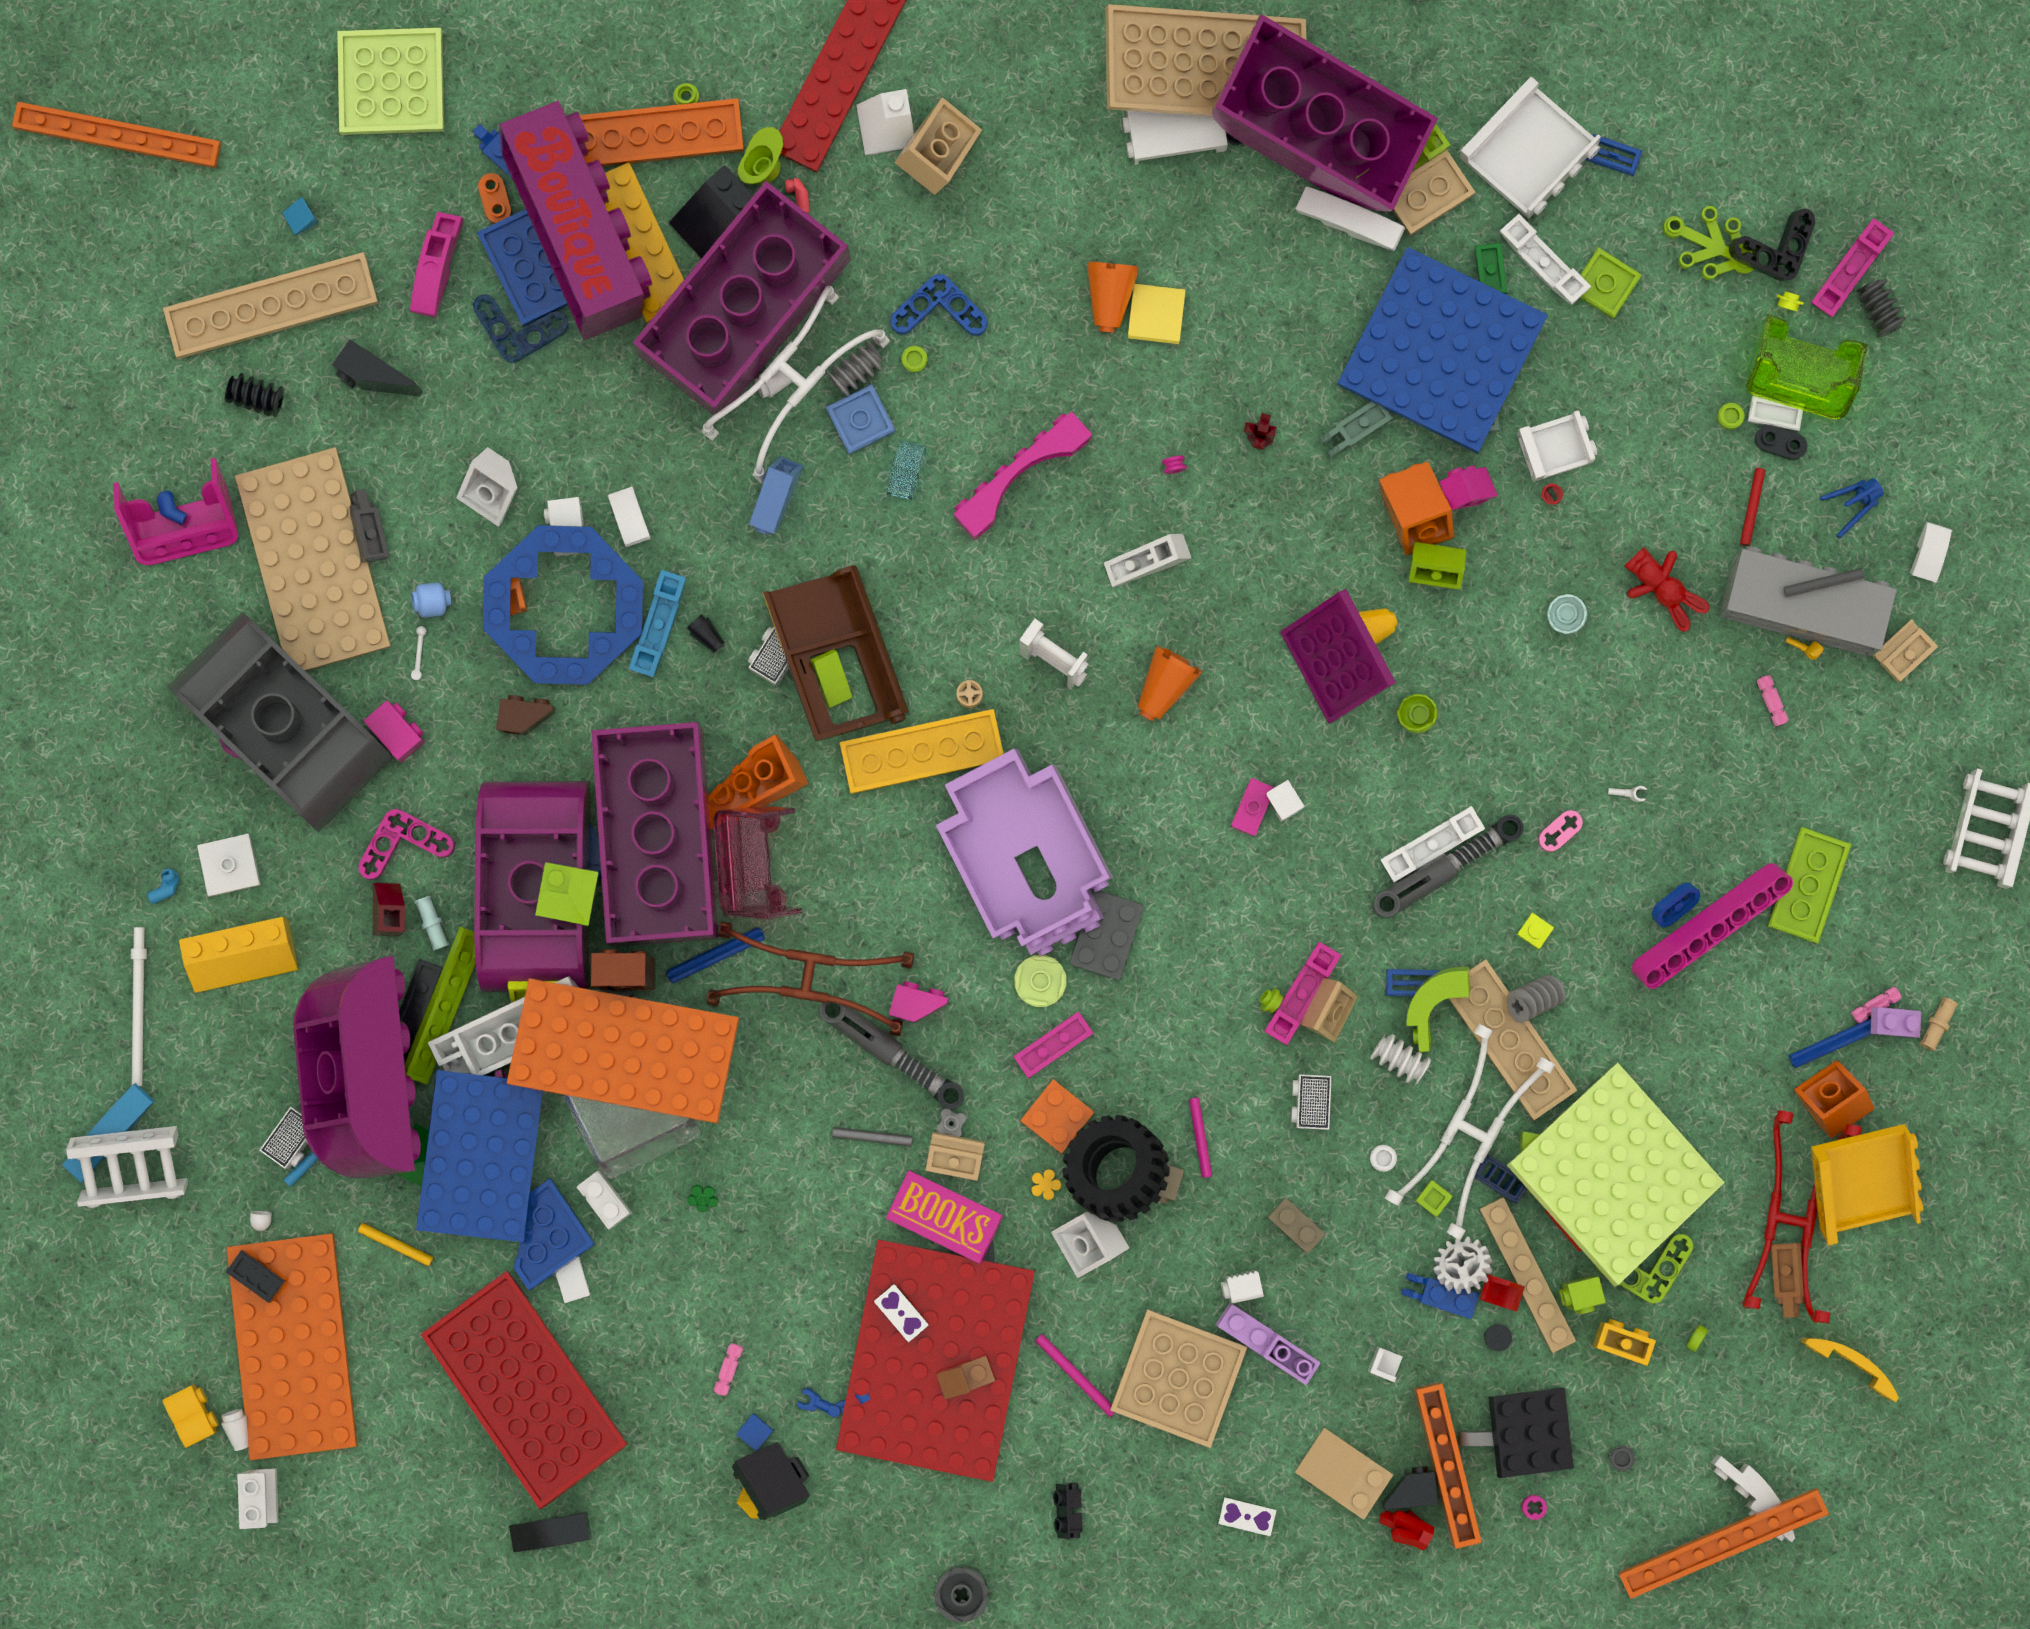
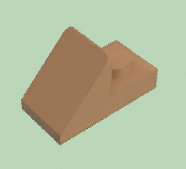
(965, 1377)

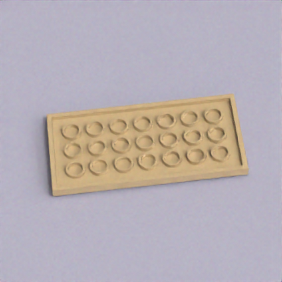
(1174, 56)
(312, 560)

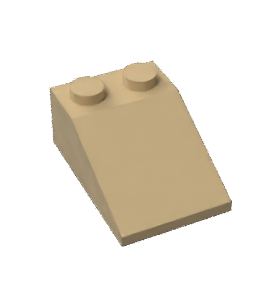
(938, 146)
(1344, 1473)

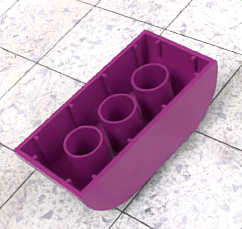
(1322, 118)

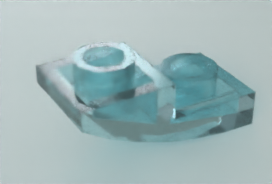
(906, 470)

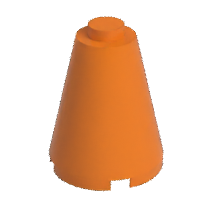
(1110, 292)
(1165, 682)

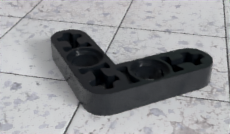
(1783, 254)

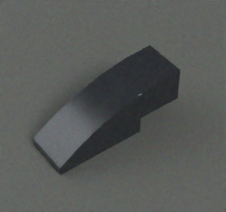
(550, 1532)

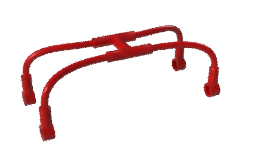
(1806, 1223)

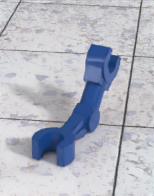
(831, 1408)

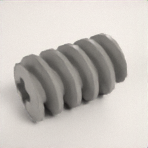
(856, 368)
(1535, 998)

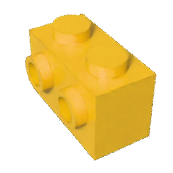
(1624, 1343)

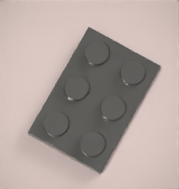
(1108, 946)

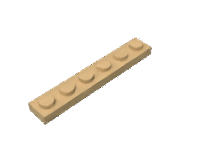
(1528, 1274)

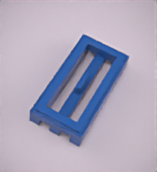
(1613, 165)
(1389, 982)

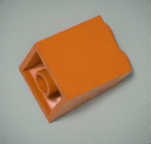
(1417, 506)

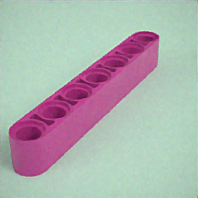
(1712, 925)

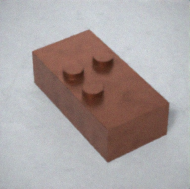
(622, 970)

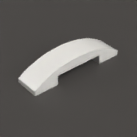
(1543, 260)
(1432, 844)

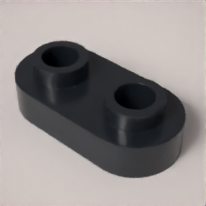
(1781, 442)

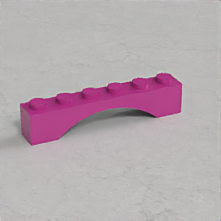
(1062, 440)

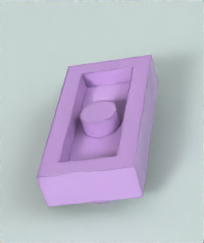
(1895, 1022)

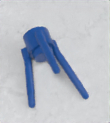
(1867, 492)

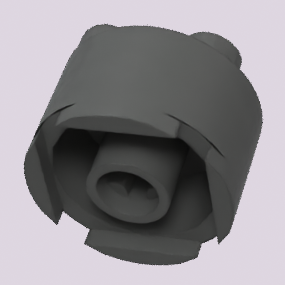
(965, 1608)

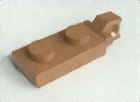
(1788, 1277)

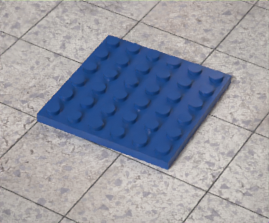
(1442, 350)

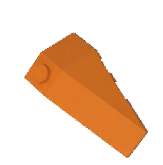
(760, 779)

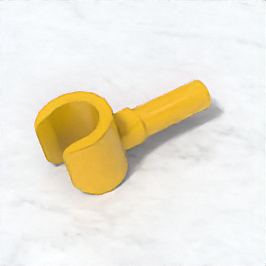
(1812, 651)

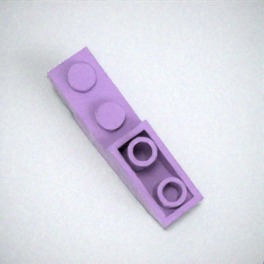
(1267, 1343)

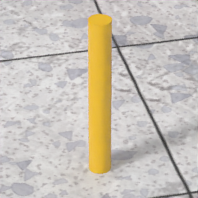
(395, 1244)

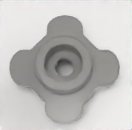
(948, 1116)

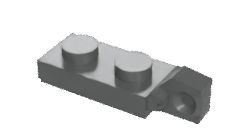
(368, 528)

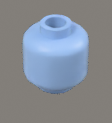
(430, 599)

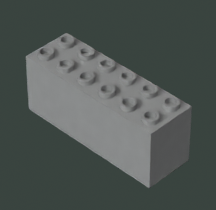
(1840, 616)

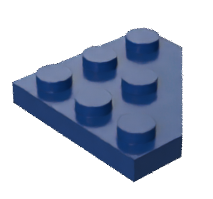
(551, 1236)

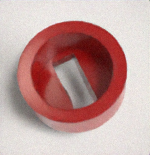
(1547, 496)

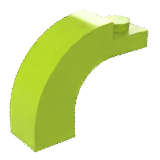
(1440, 986)

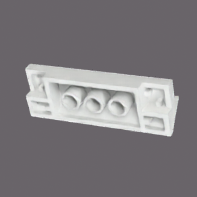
(483, 1042)

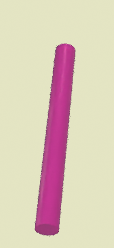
(1074, 1374)

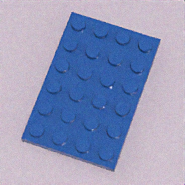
(479, 1157)

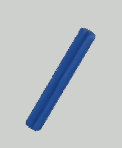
(712, 956)
(1830, 1044)

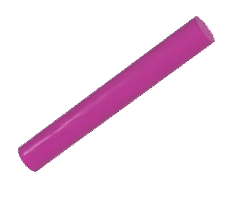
(1200, 1137)

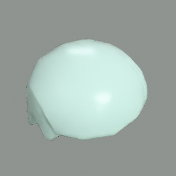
(1571, 610)

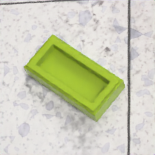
(831, 678)

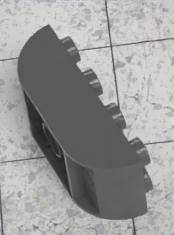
(280, 721)

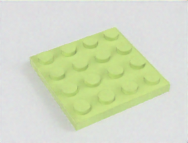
(390, 81)

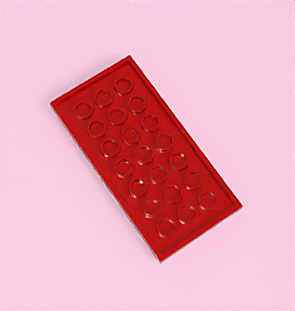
(524, 1390)

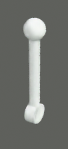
(416, 674)

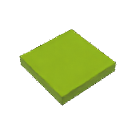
(1609, 281)

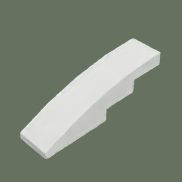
(1350, 218)

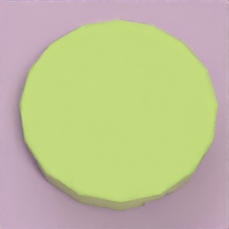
(1040, 988)

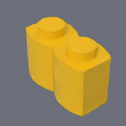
(190, 1415)

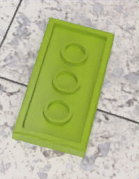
(1816, 872)

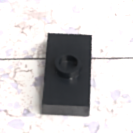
(255, 1276)

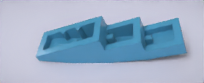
(120, 1118)

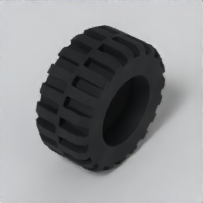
(1093, 1146)

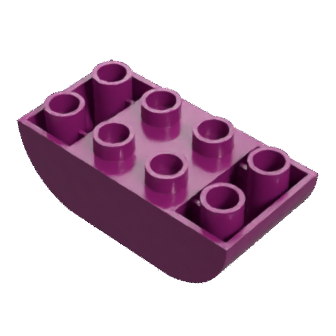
(515, 835)
(355, 1071)

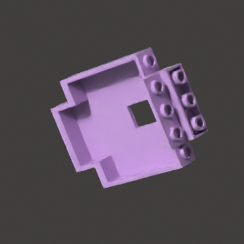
(1005, 815)

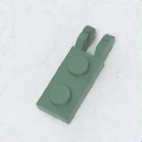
(1357, 427)

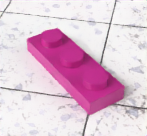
(1053, 1044)

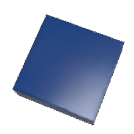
(754, 1432)

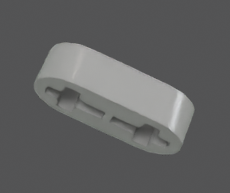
(1476, 1438)

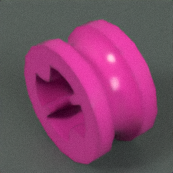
(1174, 464)
(1534, 1498)

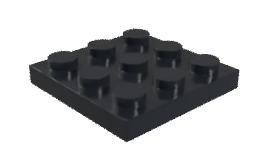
(1531, 1432)

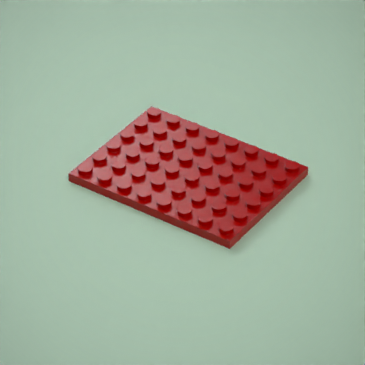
(969, 1315)

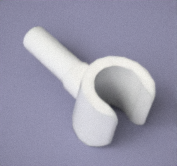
(1628, 793)

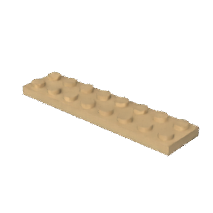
(270, 305)

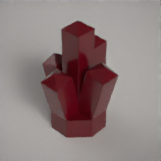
(1261, 433)

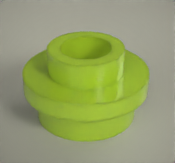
(686, 88)
(1270, 1000)

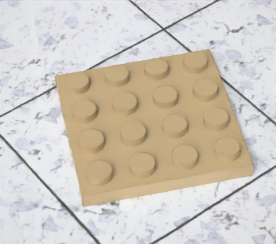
(1178, 1378)

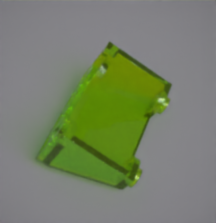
(1805, 373)

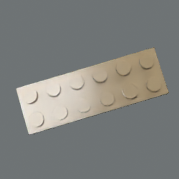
(1512, 1045)

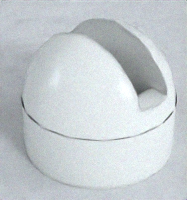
(260, 1220)

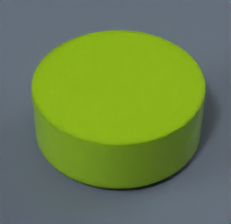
(914, 359)
(1730, 416)
(1696, 1338)

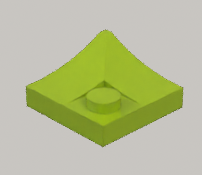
(566, 893)

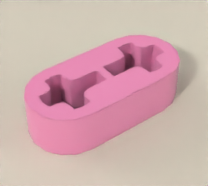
(1556, 826)

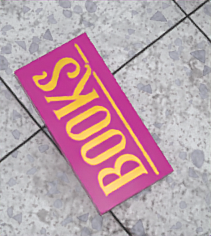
(944, 1217)

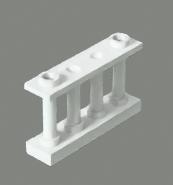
(1036, 644)
(2010, 847)
(123, 1142)

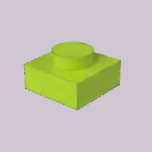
(1433, 1198)

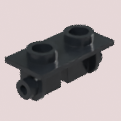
(1067, 1523)

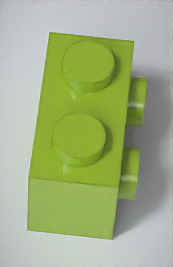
(1437, 565)
(1582, 1294)

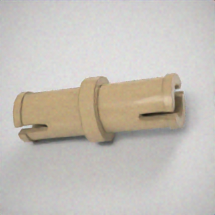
(1938, 1024)

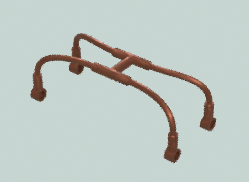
(805, 991)

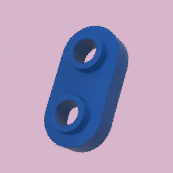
(1675, 904)

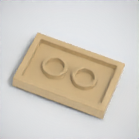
(1432, 193)

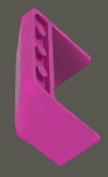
(158, 539)

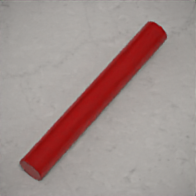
(1752, 506)

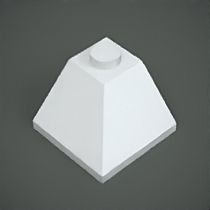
(885, 122)
(489, 486)
(1089, 1242)

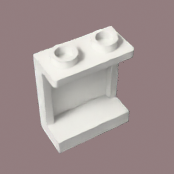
(1557, 446)
(257, 1498)

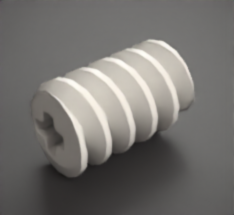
(1401, 1058)

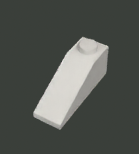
(1148, 559)

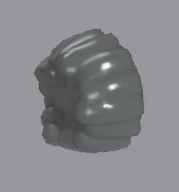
(1622, 1458)

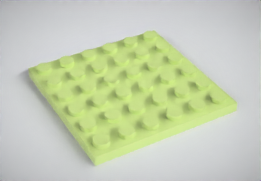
(1615, 1174)

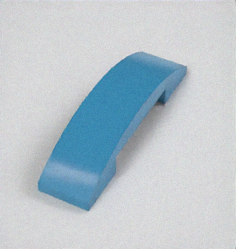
(658, 623)

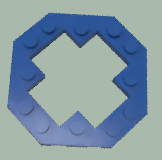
(523, 563)

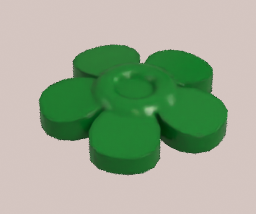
(702, 1198)

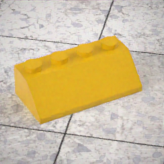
(239, 954)

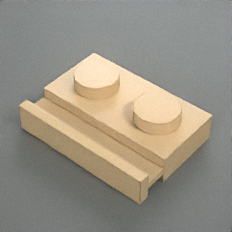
(1905, 651)
(955, 1156)

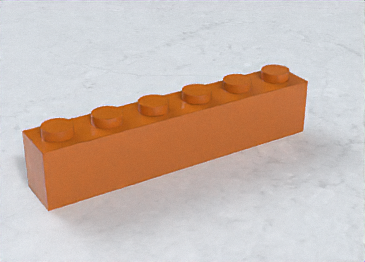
(1447, 1465)

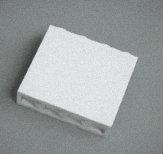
(1171, 134)
(1529, 149)

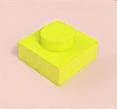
(1535, 931)

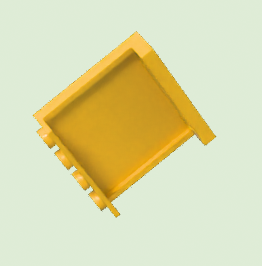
(1866, 1180)

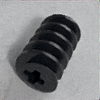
(254, 395)

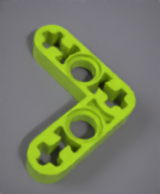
(1645, 1279)

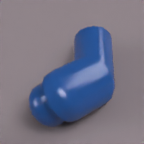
(167, 508)

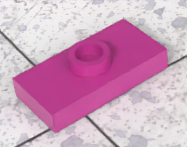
(1252, 807)

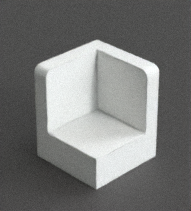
(1285, 800)
(1385, 1364)

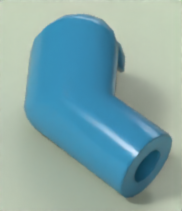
(168, 886)

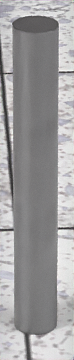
(870, 1136)

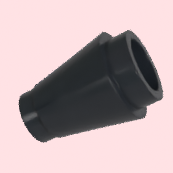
(705, 632)

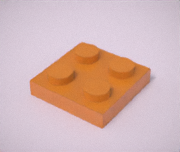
(1057, 1116)

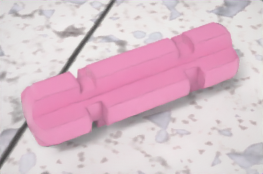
(1772, 700)
(1891, 996)
(728, 1369)

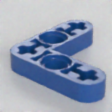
(944, 299)

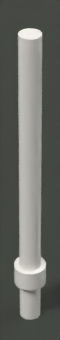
(138, 955)

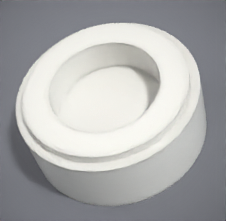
(1383, 1158)

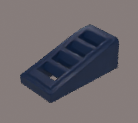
(1518, 1193)

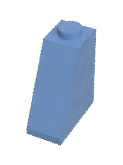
(775, 495)

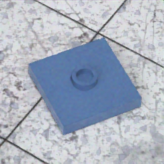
(860, 419)

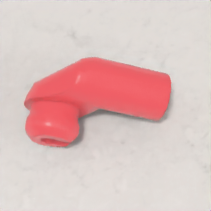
(800, 191)

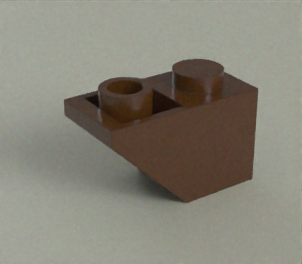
(520, 716)

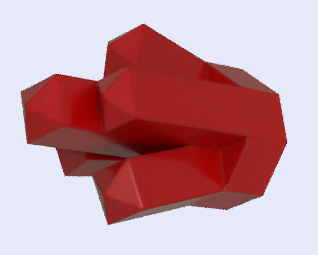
(1408, 1528)

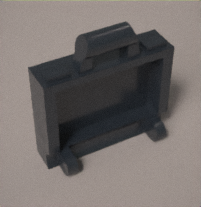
(772, 1480)

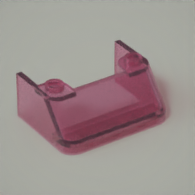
(745, 862)

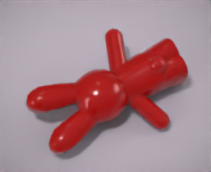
(1667, 589)

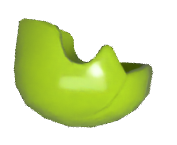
(1424, 713)

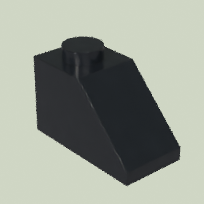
(1413, 1490)

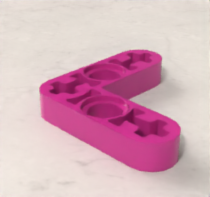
(395, 835)

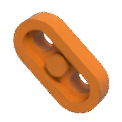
(494, 197)

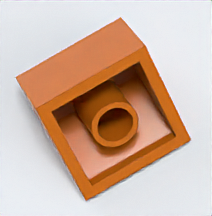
(1834, 1098)

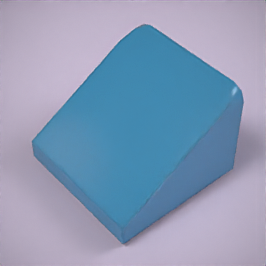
(299, 216)

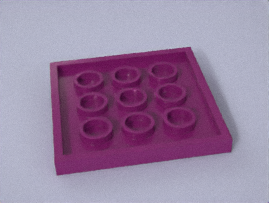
(1337, 656)

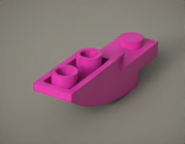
(434, 264)

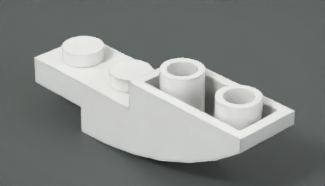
(1751, 1484)

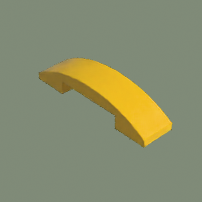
(1879, 1382)

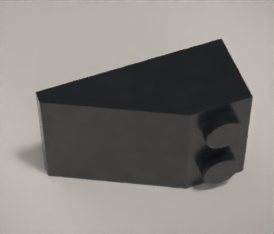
(711, 210)
(370, 373)

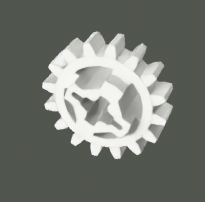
(1474, 1269)

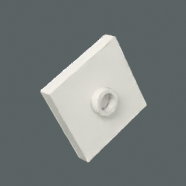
(229, 865)

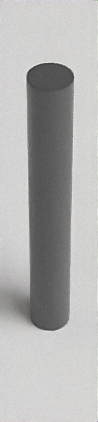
(1823, 582)

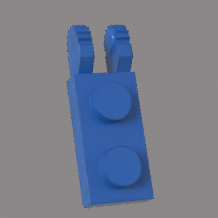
(1439, 1297)

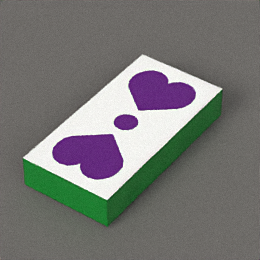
(901, 1312)
(1247, 1516)

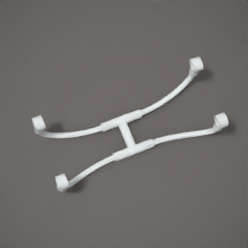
(804, 385)
(1458, 1123)

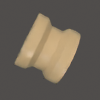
(968, 690)

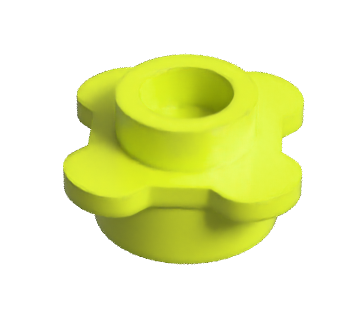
(1789, 301)

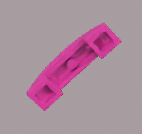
(1852, 267)
(1301, 993)

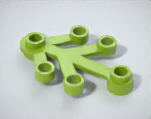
(1714, 246)

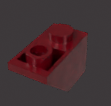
(388, 910)

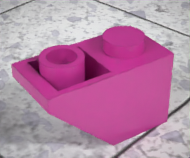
(915, 1004)

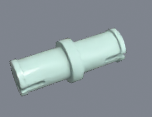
(431, 923)

